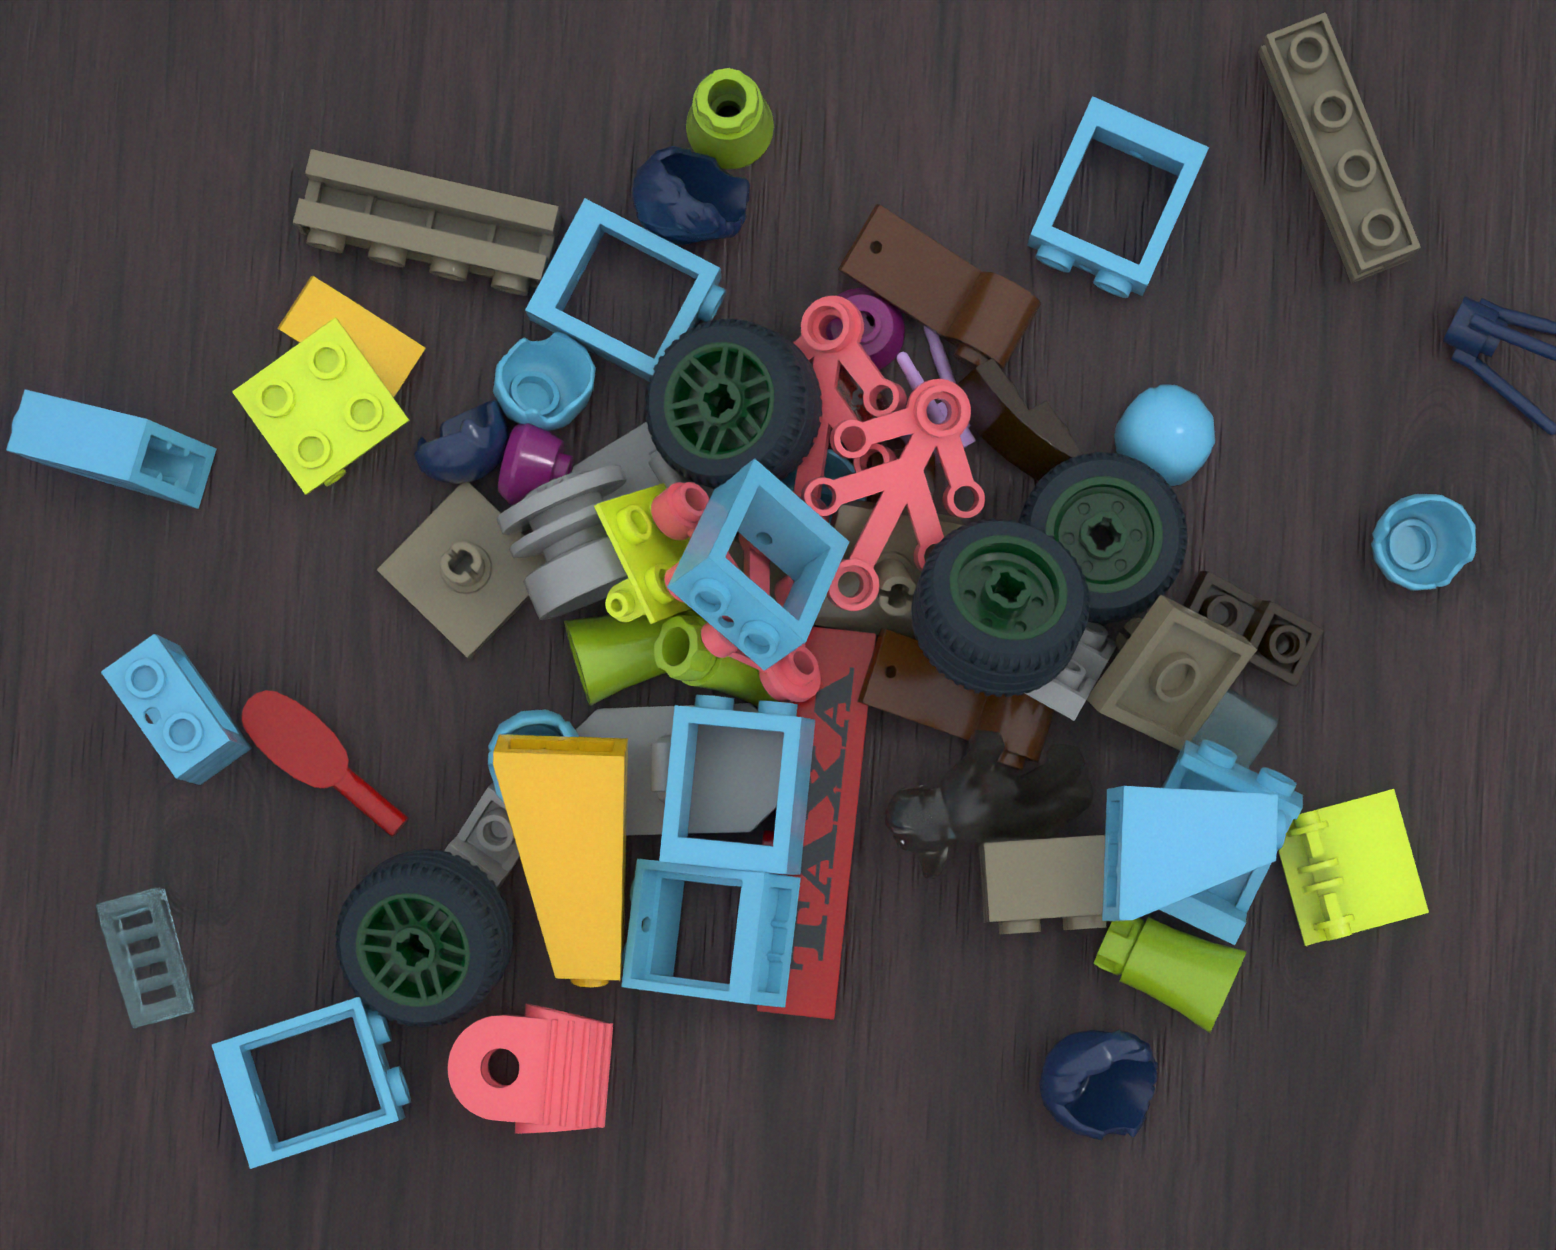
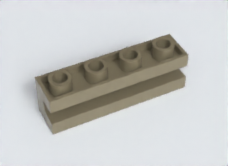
(1338, 147)
(427, 221)

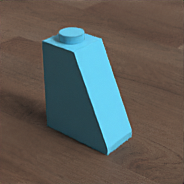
(111, 448)
(1182, 843)

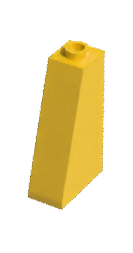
(571, 837)

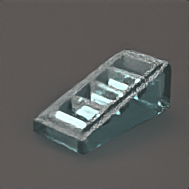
(116, 939)

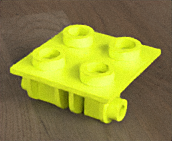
(321, 406)
(644, 556)
(1351, 868)

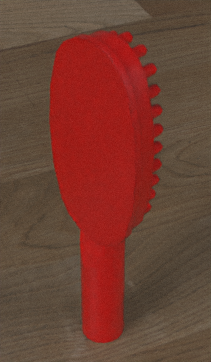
(313, 754)

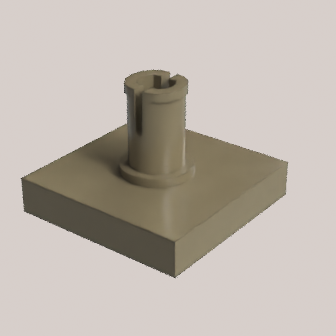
(894, 569)
(462, 570)
(1170, 672)

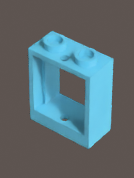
(1141, 140)
(573, 257)
(786, 534)
(189, 722)
(793, 790)
(761, 937)
(249, 1102)

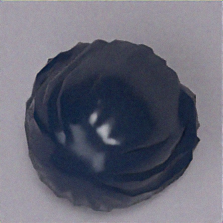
(689, 197)
(1099, 1082)

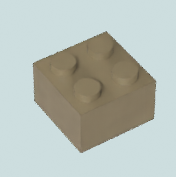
(1043, 881)

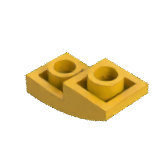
(382, 345)

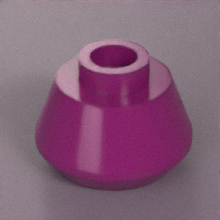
(887, 335)
(531, 460)

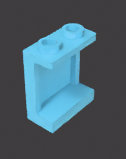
(1213, 768)

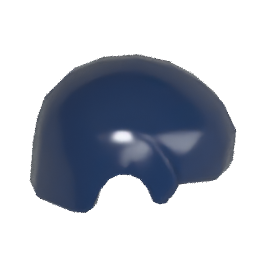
(467, 446)

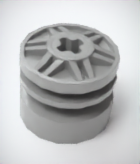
(571, 537)

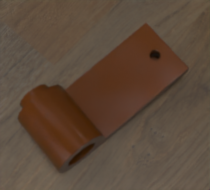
(939, 289)
(910, 687)

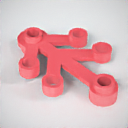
(827, 358)
(900, 482)
(792, 677)

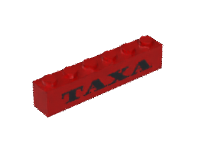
(830, 820)

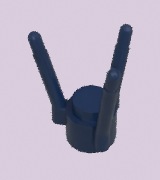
(1480, 328)

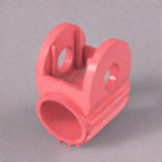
(559, 1076)

